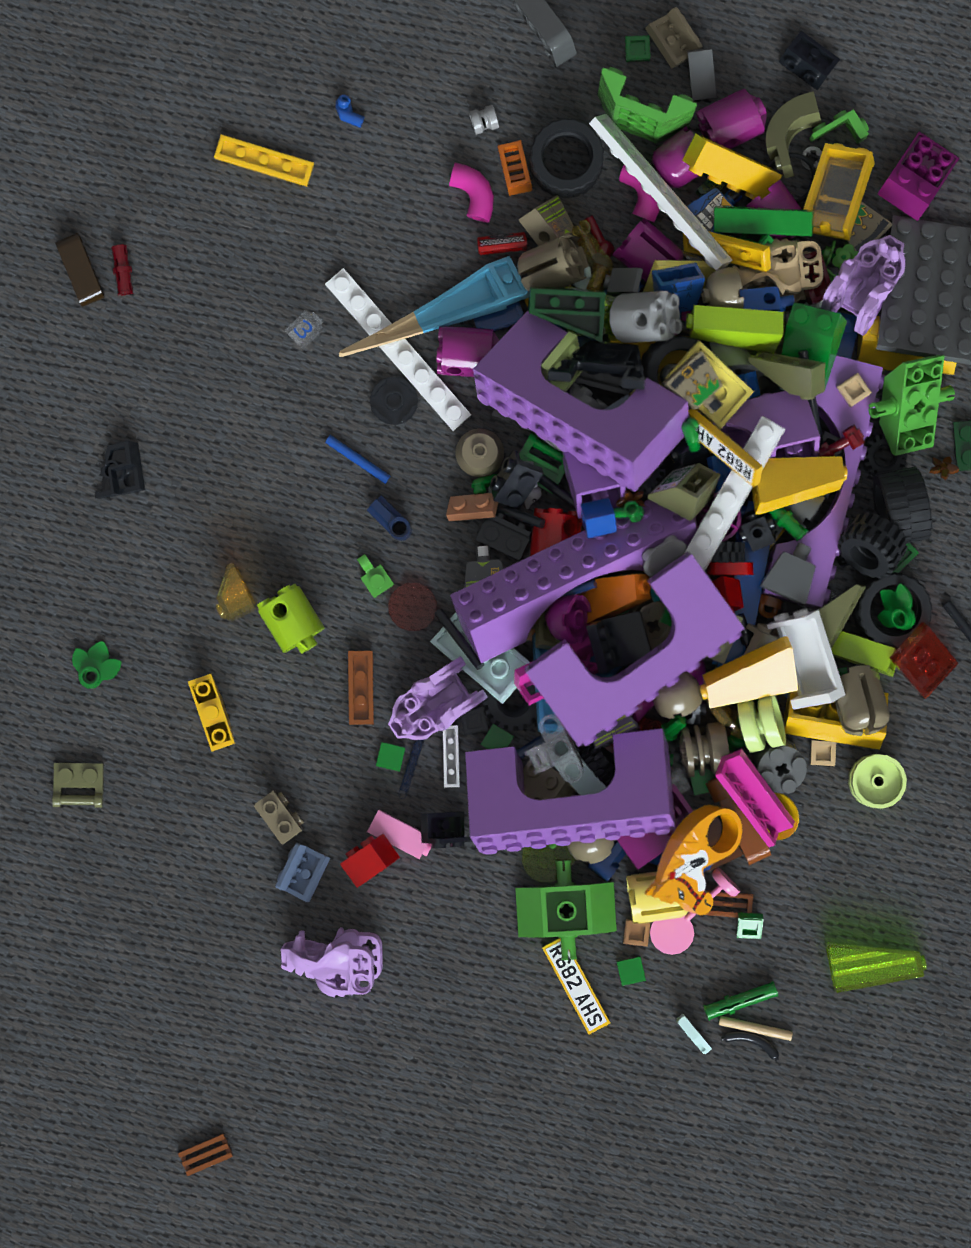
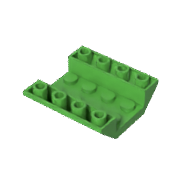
(639, 119)

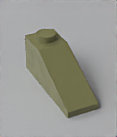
(792, 374)
(838, 611)

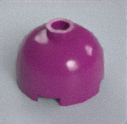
(568, 618)

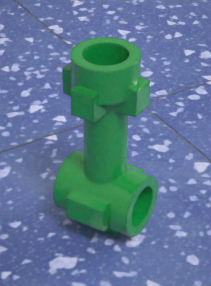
(630, 510)

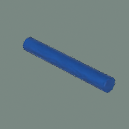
(357, 459)

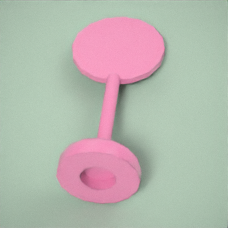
(677, 934)

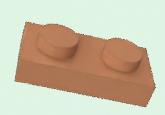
(471, 507)

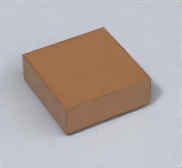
(636, 933)

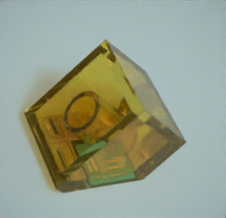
(234, 595)

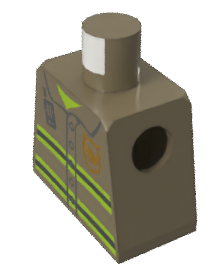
(547, 221)

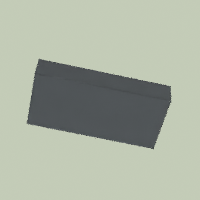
(701, 74)

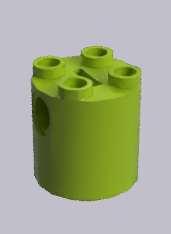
(297, 625)

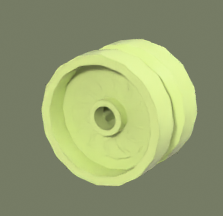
(761, 723)
(886, 769)

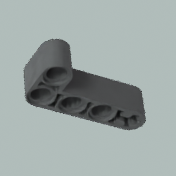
(548, 29)

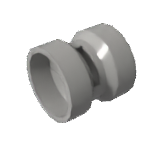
(489, 117)

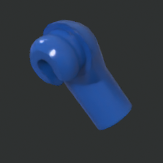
(346, 113)

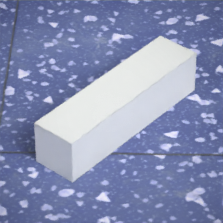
(451, 757)

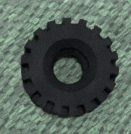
(510, 719)

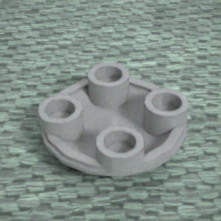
(663, 555)

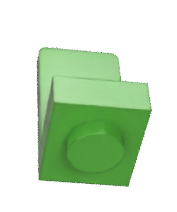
(856, 126)

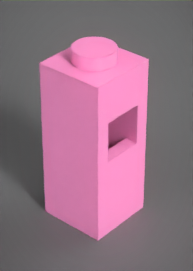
(399, 834)

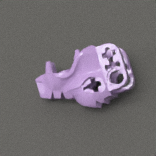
(866, 281)
(433, 703)
(337, 965)

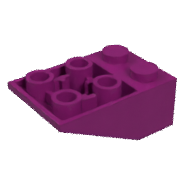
(918, 176)
(646, 848)

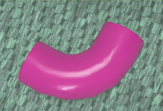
(477, 188)
(646, 205)

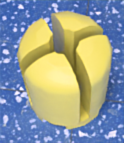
(645, 907)

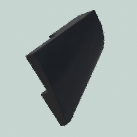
(121, 470)

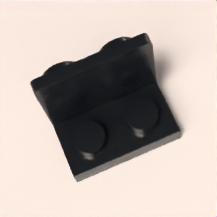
(618, 640)

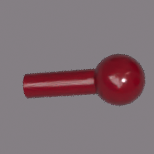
(607, 246)

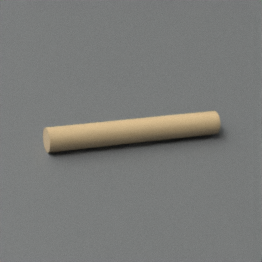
(755, 1028)

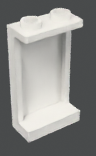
(813, 658)

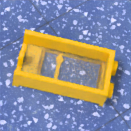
(838, 189)

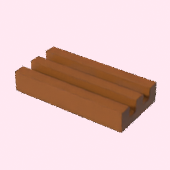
(748, 905)
(186, 1162)

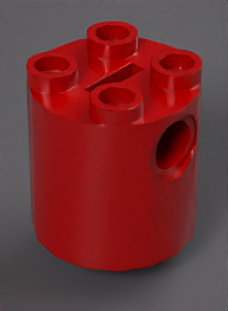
(558, 527)

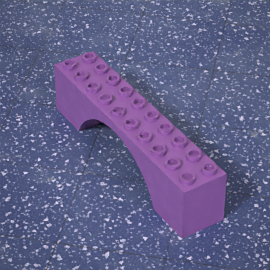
(785, 409)
(837, 417)
(506, 605)

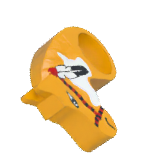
(687, 854)

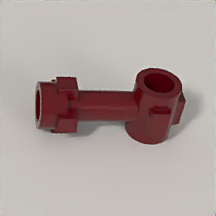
(852, 436)

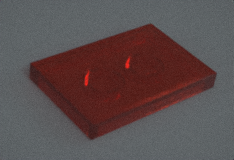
(923, 660)

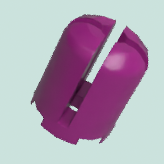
(644, 247)

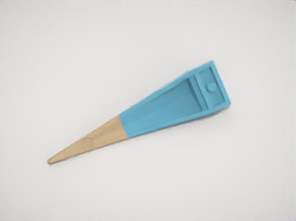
(478, 295)

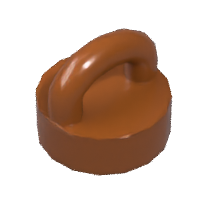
(770, 601)

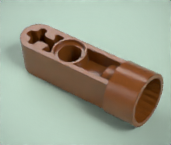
(751, 843)

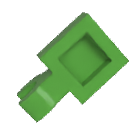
(375, 578)

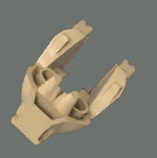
(787, 275)

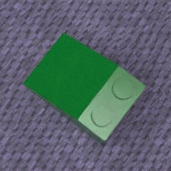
(814, 331)

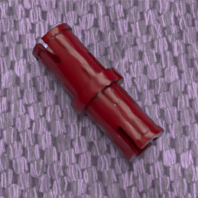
(122, 270)

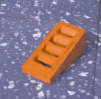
(523, 180)

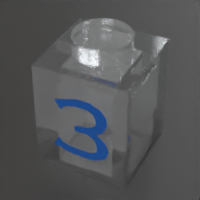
(305, 329)

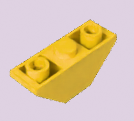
(212, 712)

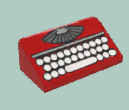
(502, 243)

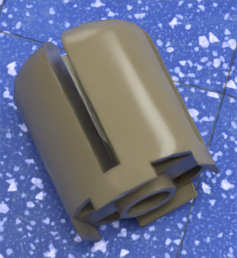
(553, 264)
(864, 702)

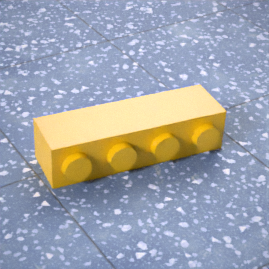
(729, 167)

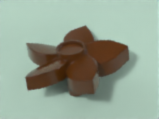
(944, 468)
(629, 497)

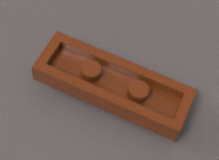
(360, 687)

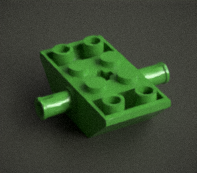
(911, 404)
(591, 914)

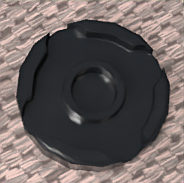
(394, 408)

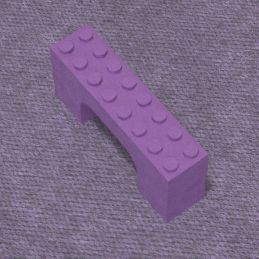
(617, 442)
(698, 628)
(631, 805)

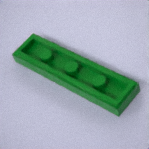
(763, 221)

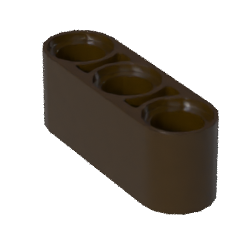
(79, 269)

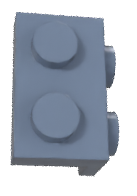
(302, 872)

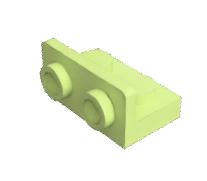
(563, 350)

